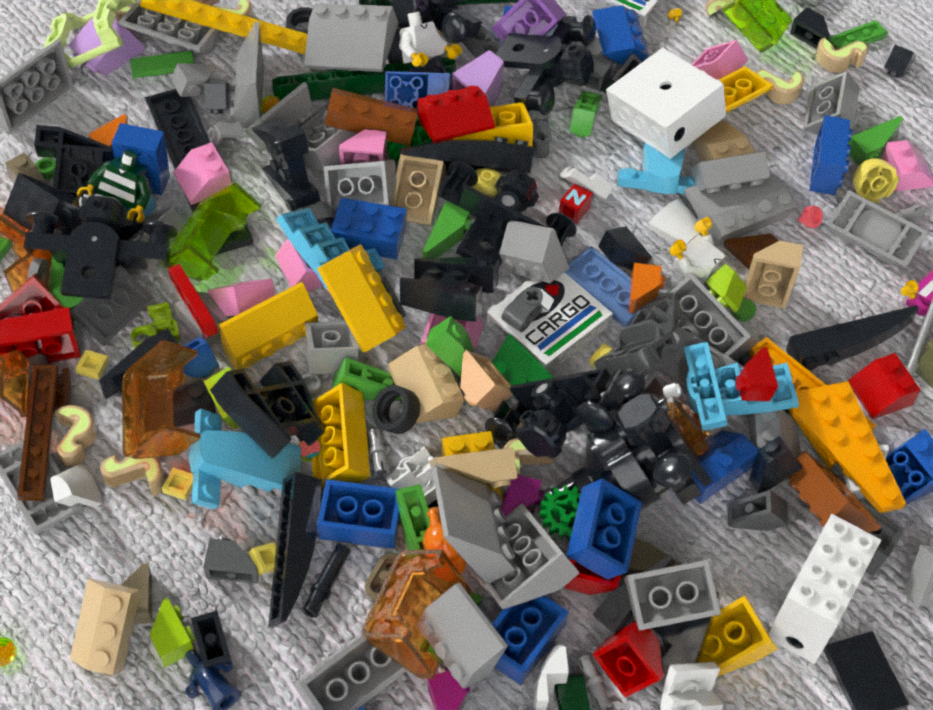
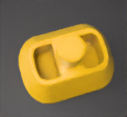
(674, 14)

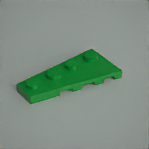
(518, 364)

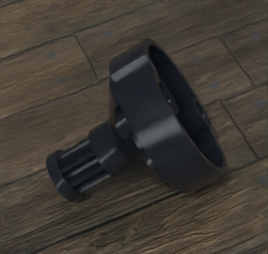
(612, 460)

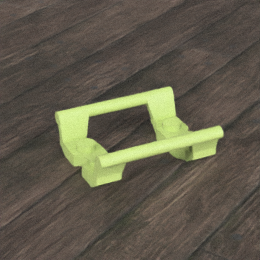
(103, 22)

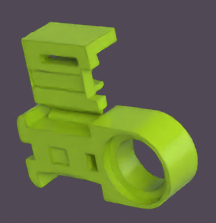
(162, 320)

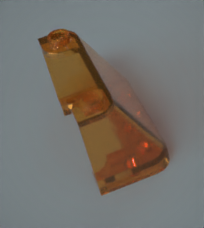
(408, 589)

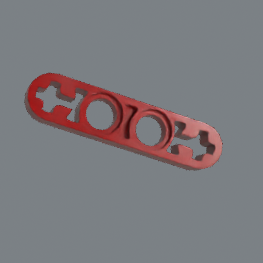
(192, 301)

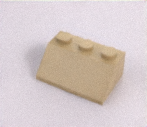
(773, 274)
(430, 381)
(105, 627)

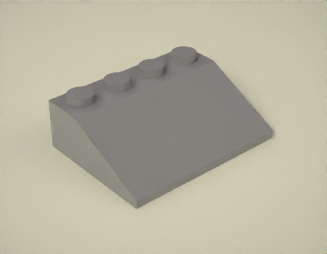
(170, 29)
(350, 37)
(248, 80)
(33, 86)
(322, 141)
(742, 209)
(710, 320)
(474, 524)
(537, 562)

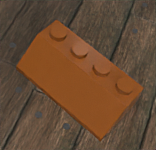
(360, 112)
(829, 495)

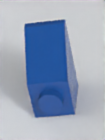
(203, 363)

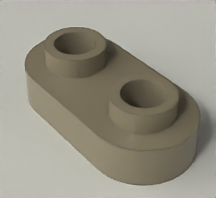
(378, 575)

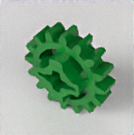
(553, 509)

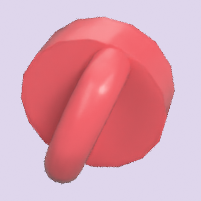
(811, 216)

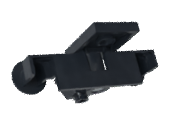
(448, 19)
(549, 61)
(514, 195)
(97, 245)
(553, 408)
(654, 432)

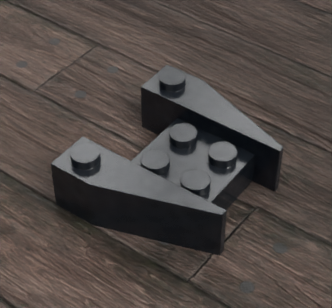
(74, 154)
(287, 167)
(450, 286)
(185, 401)
(274, 410)
(685, 637)

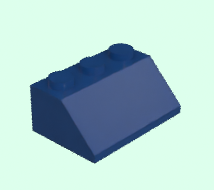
(620, 33)
(725, 461)

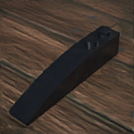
(477, 152)
(847, 339)
(295, 542)

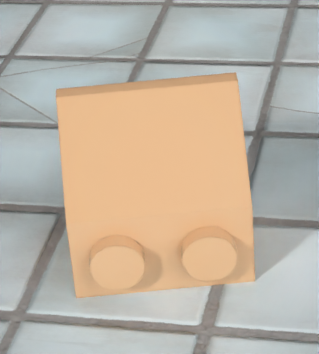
(483, 382)

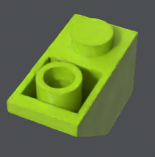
(727, 287)
(169, 635)

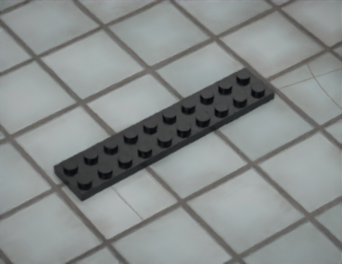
(183, 133)

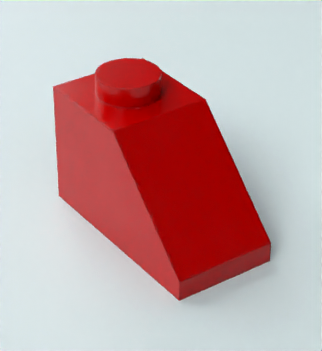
(757, 378)

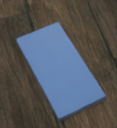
(604, 283)

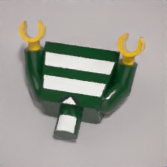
(124, 182)

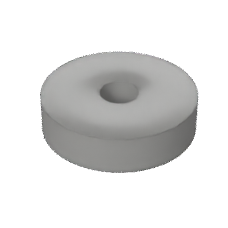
(41, 268)

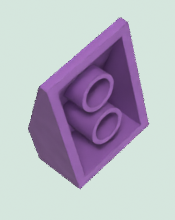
(530, 17)

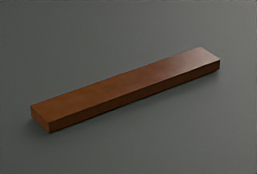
(38, 433)

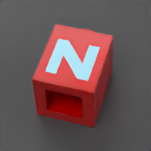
(575, 202)

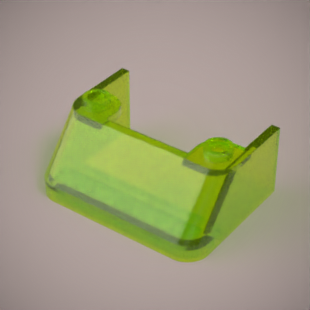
(209, 229)

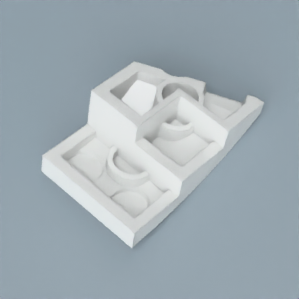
(675, 222)
(415, 471)
(552, 671)
(691, 687)

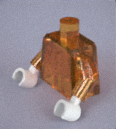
(686, 419)

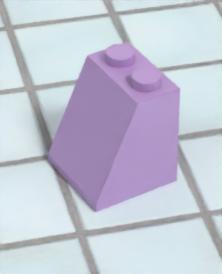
(107, 62)
(483, 71)

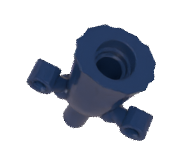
(215, 686)

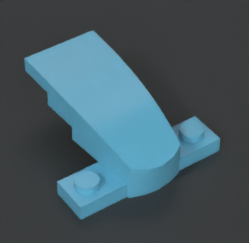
(659, 174)
(316, 241)
(714, 391)
(234, 459)

